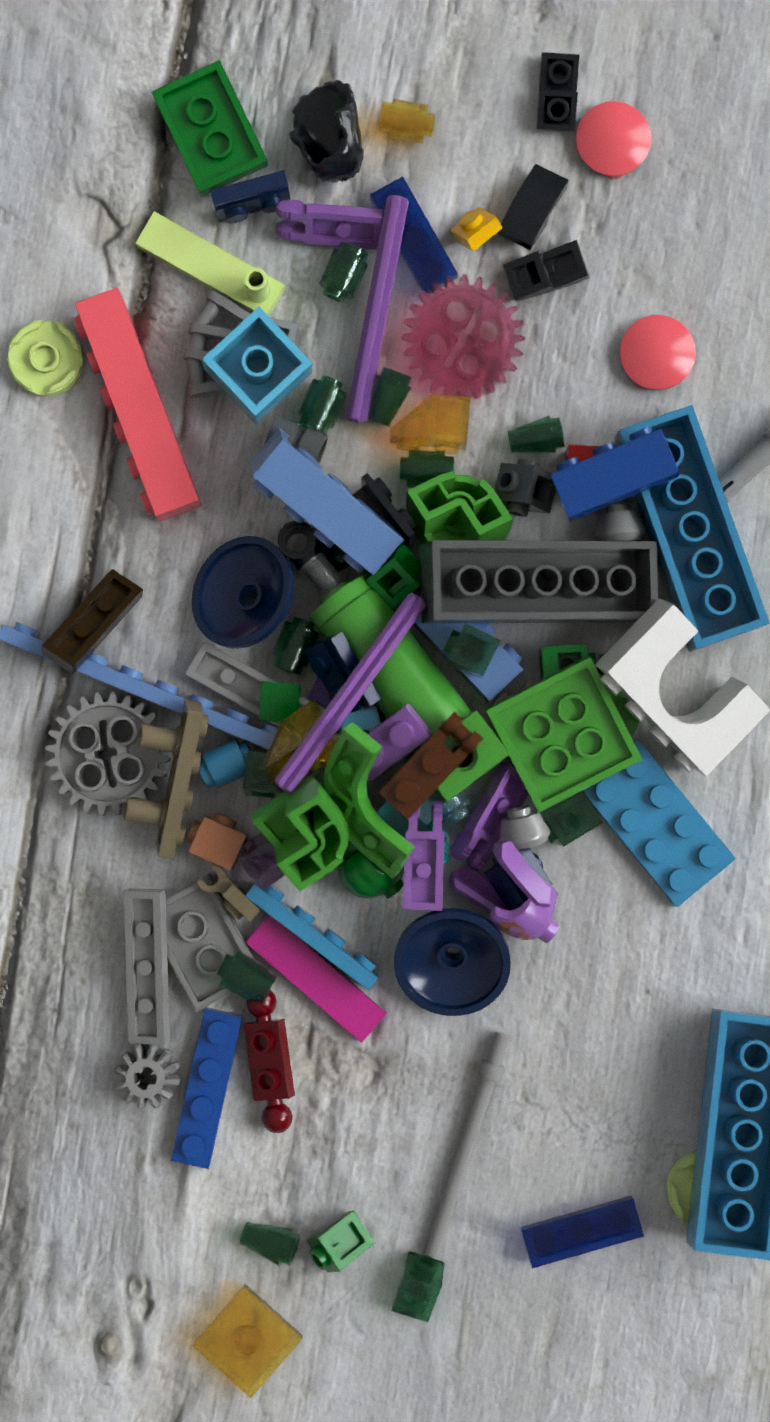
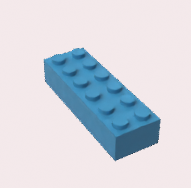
(697, 537)
(733, 1143)

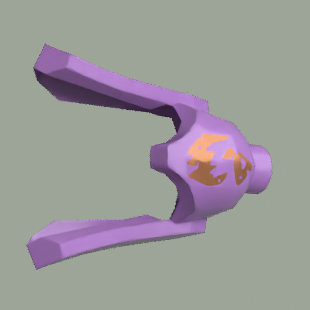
(525, 922)

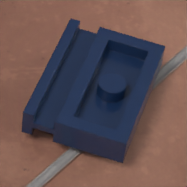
(250, 196)
(334, 662)

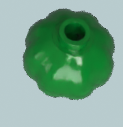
(365, 878)

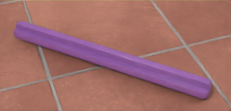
(377, 308)
(350, 693)

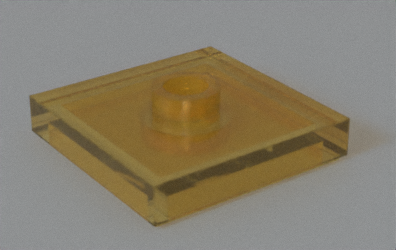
(247, 1340)

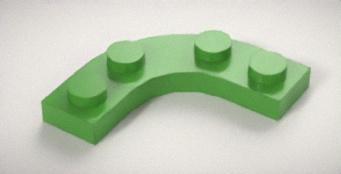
(346, 782)

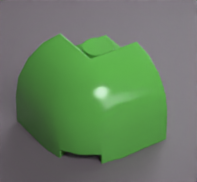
(457, 510)
(305, 832)

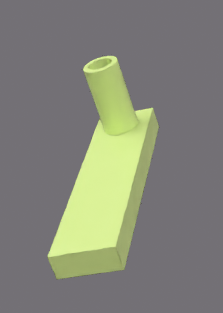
(209, 265)

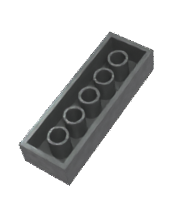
(537, 581)

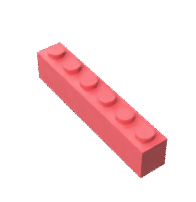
(138, 405)

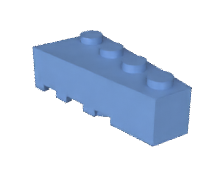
(324, 503)

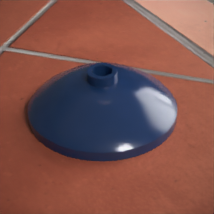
(231, 582)
(452, 981)

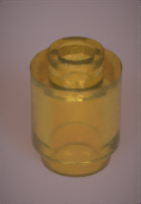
(406, 120)

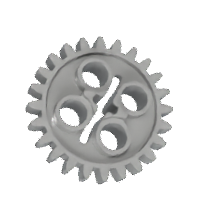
(73, 759)

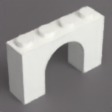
(635, 671)

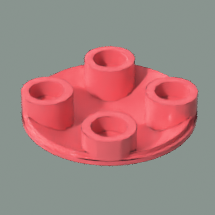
(613, 139)
(657, 352)

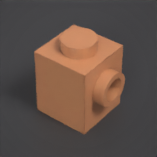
(217, 840)

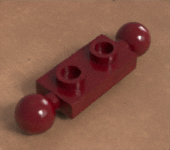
(269, 1063)

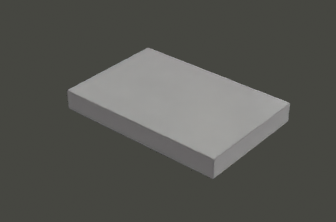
(198, 941)

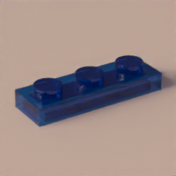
(419, 242)
(582, 1231)

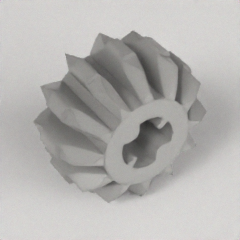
(158, 1086)

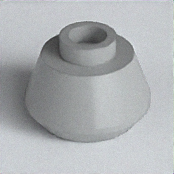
(619, 525)
(524, 828)

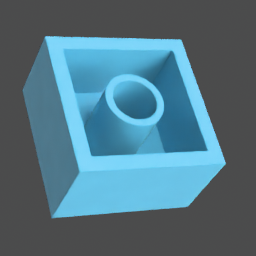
(257, 365)

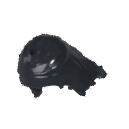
(329, 131)

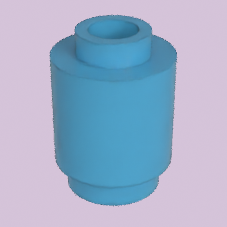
(224, 763)

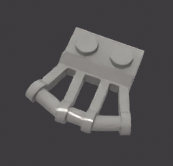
(203, 330)

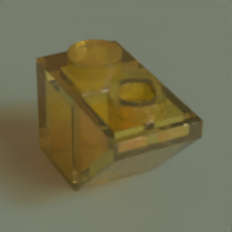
(436, 423)
(289, 737)

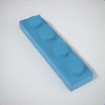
(327, 943)

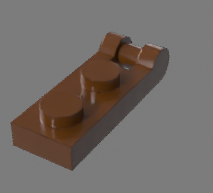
(429, 767)

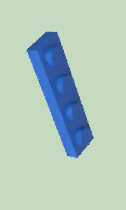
(207, 1088)

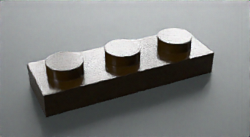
(92, 621)

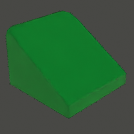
(278, 700)

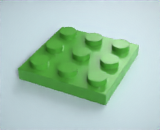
(563, 733)

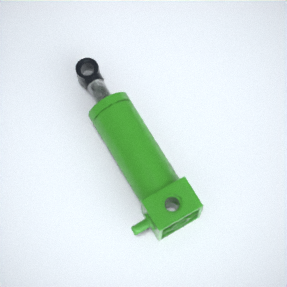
(408, 673)

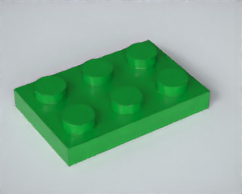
(210, 128)

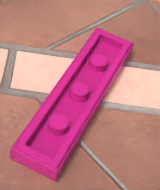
(316, 978)

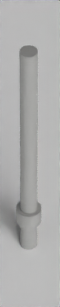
(490, 1072)

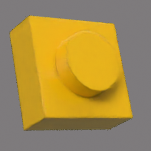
(476, 228)

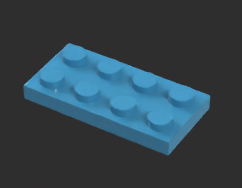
(660, 827)

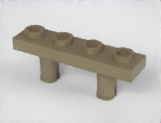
(178, 796)

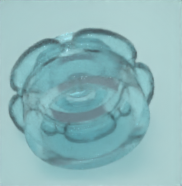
(455, 809)

